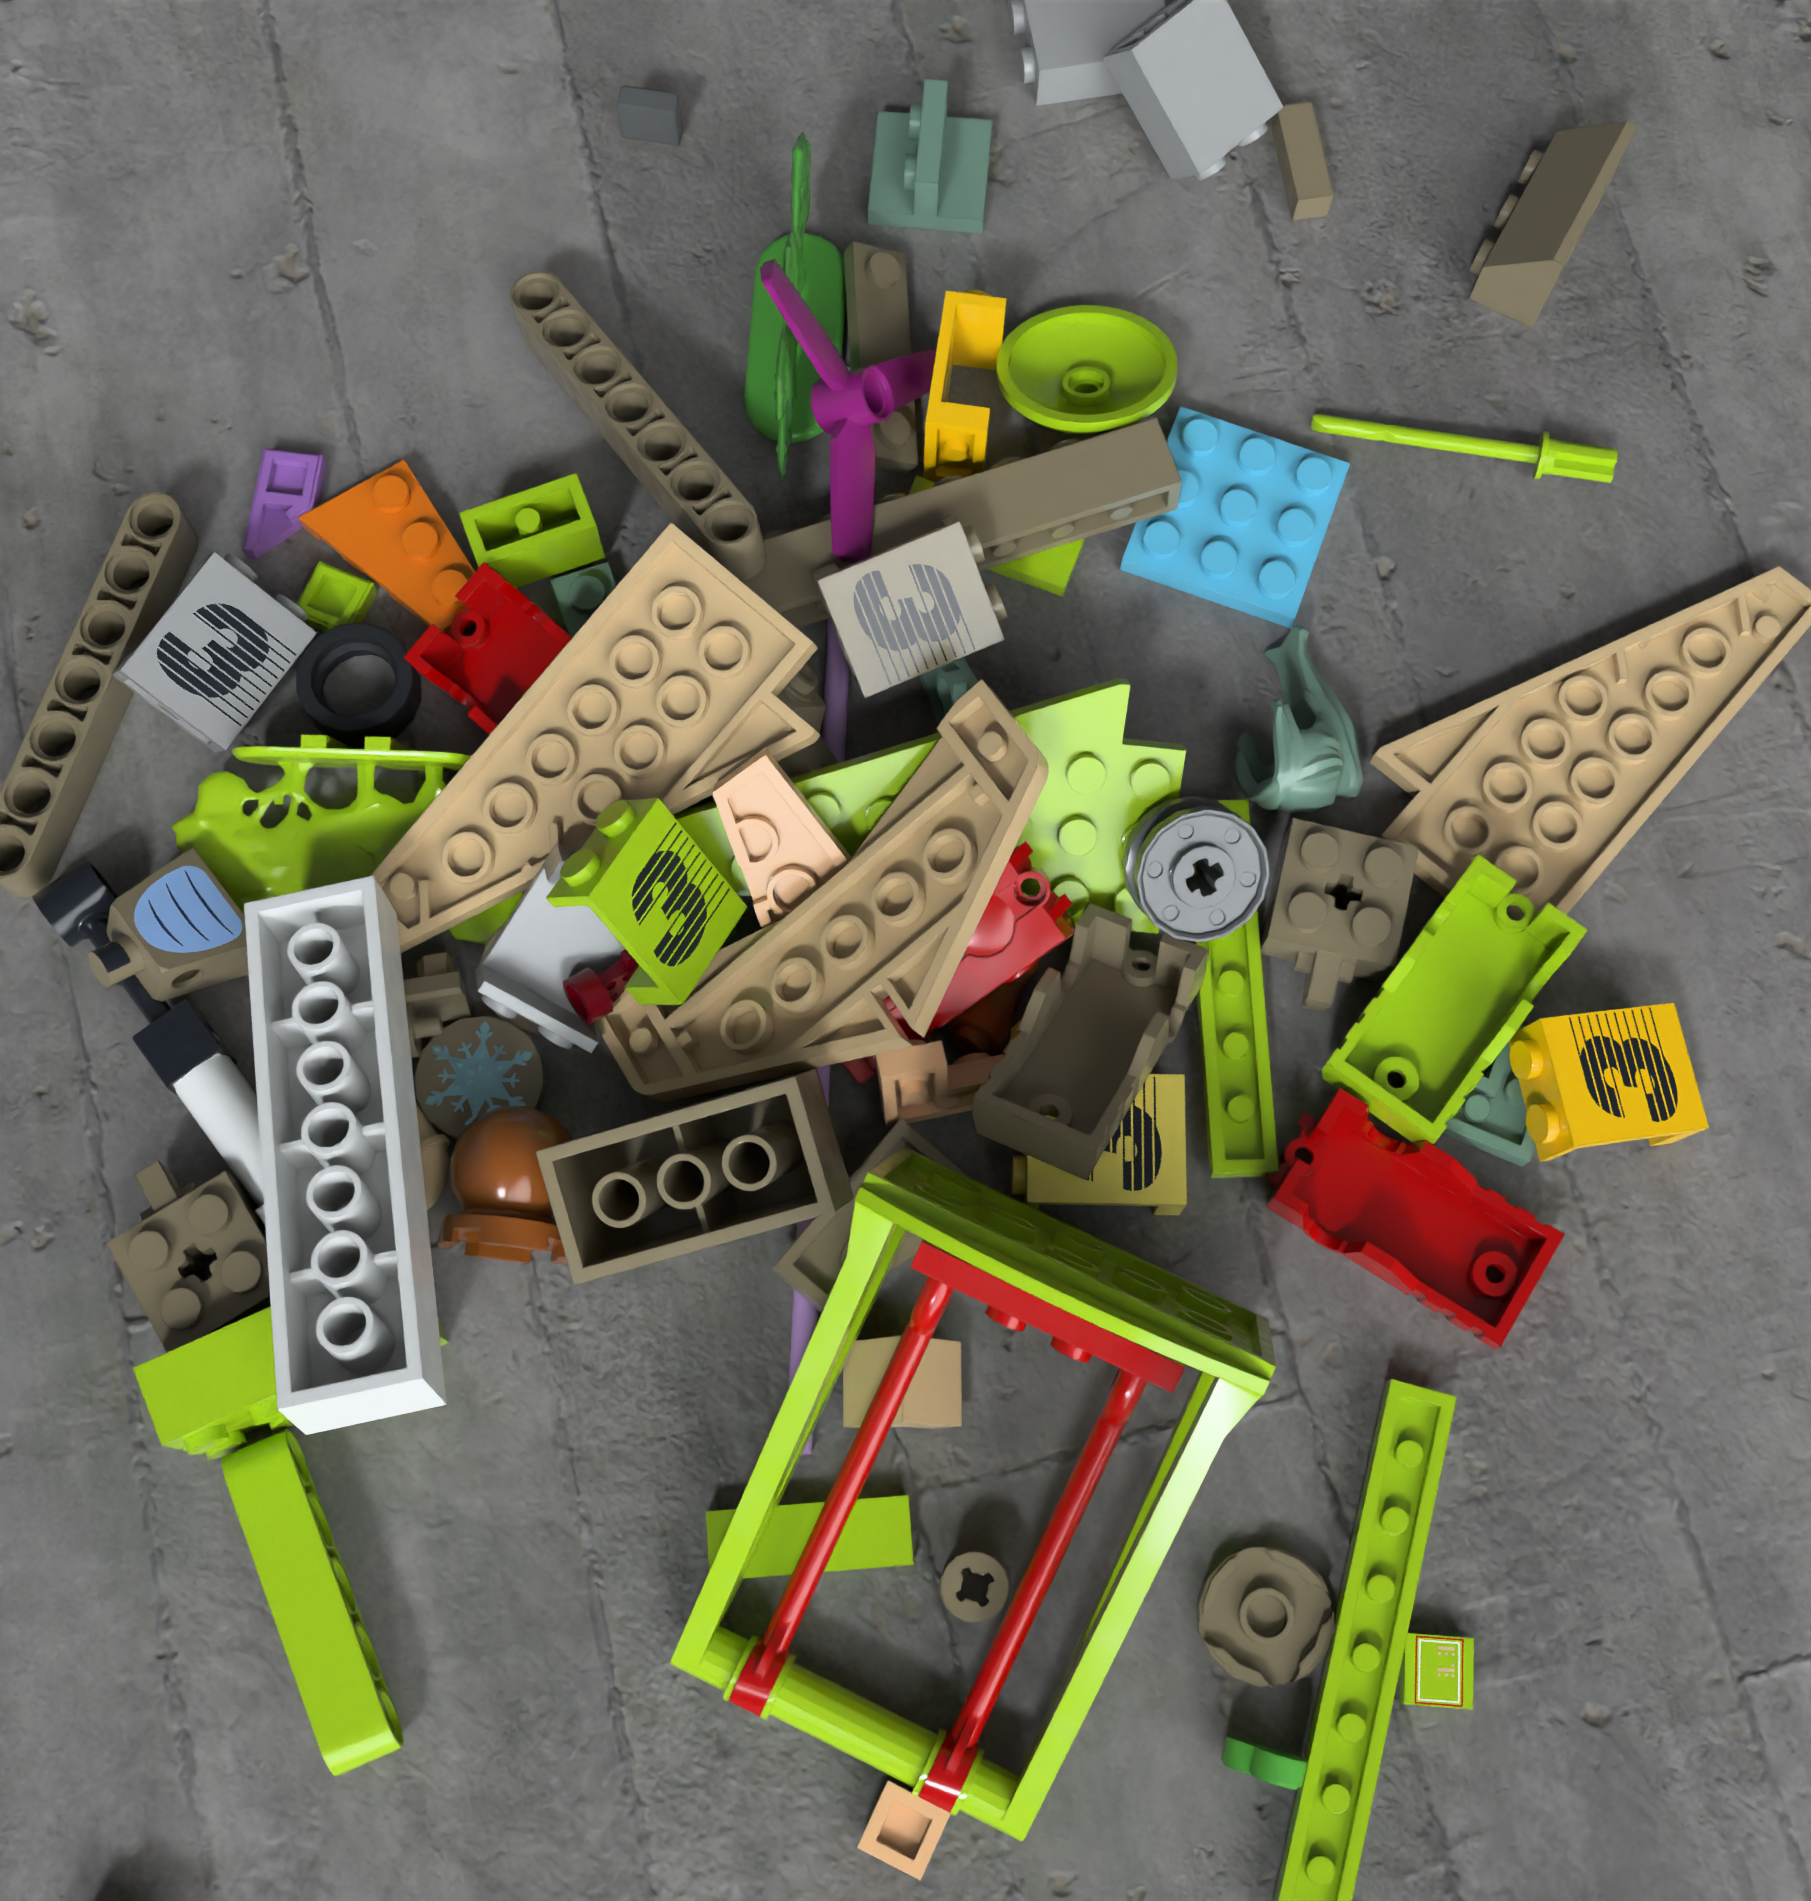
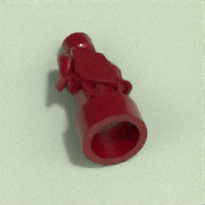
(594, 992)

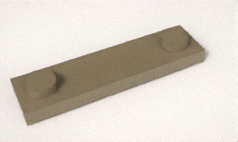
(880, 333)

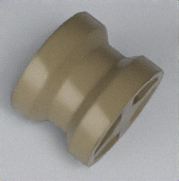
(960, 1584)

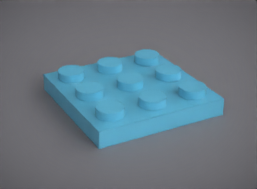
(1243, 518)

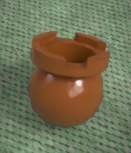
(503, 1187)

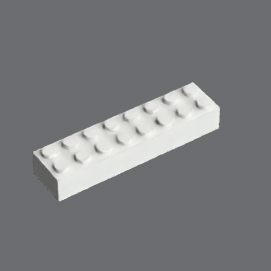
(341, 1160)

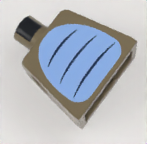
(174, 932)

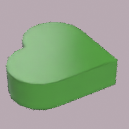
(1264, 1762)

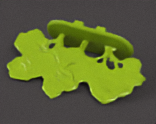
(334, 842)

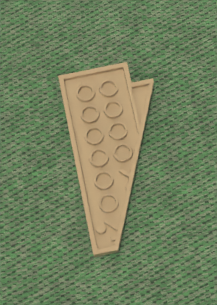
(642, 703)
(1585, 753)

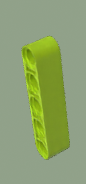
(312, 1603)

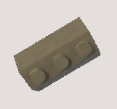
(1547, 219)

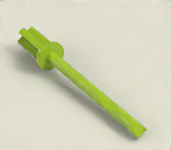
(1548, 456)

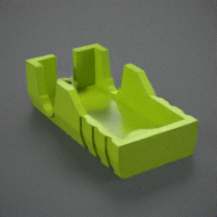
(1451, 1003)

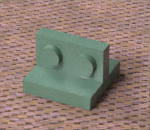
(930, 167)

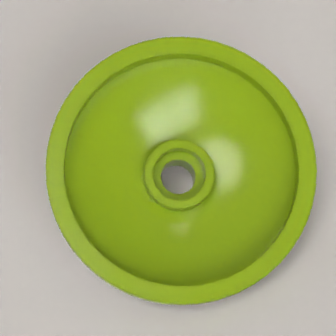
(1086, 368)

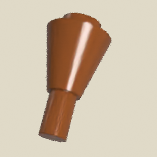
(988, 1022)

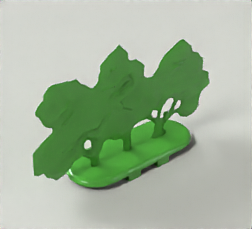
(777, 366)

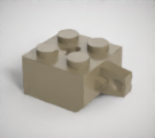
(1330, 943)
(174, 1240)

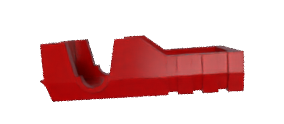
(500, 659)
(1005, 945)
(1412, 1219)

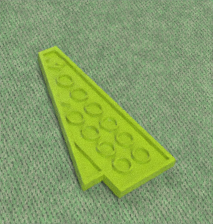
(1076, 829)

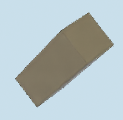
(1302, 161)

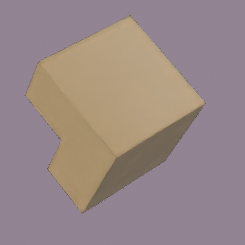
(933, 1394)

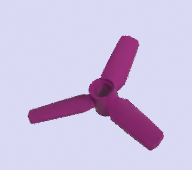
(846, 407)

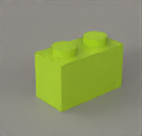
(535, 532)

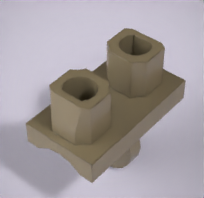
(434, 999)

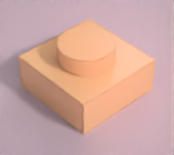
(903, 1830)

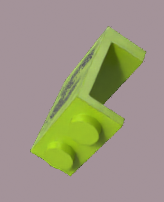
(653, 896)

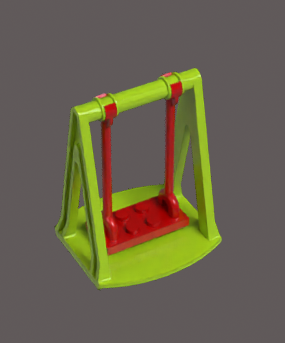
(1091, 1304)

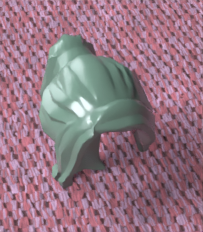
(1311, 740)

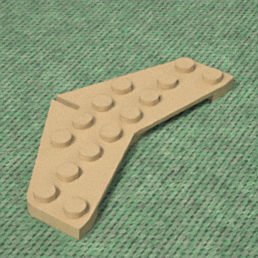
(880, 927)

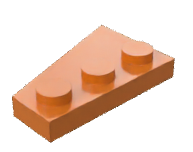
(398, 542)

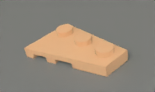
(776, 837)

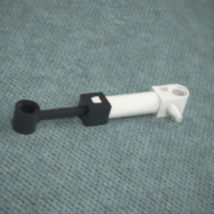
(176, 1041)

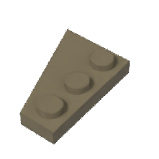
(821, 1249)

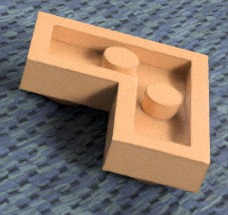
(921, 1086)

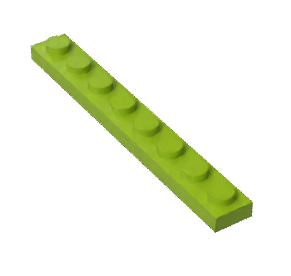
(1366, 1646)

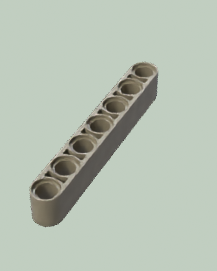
(638, 424)
(82, 665)

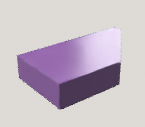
(285, 489)

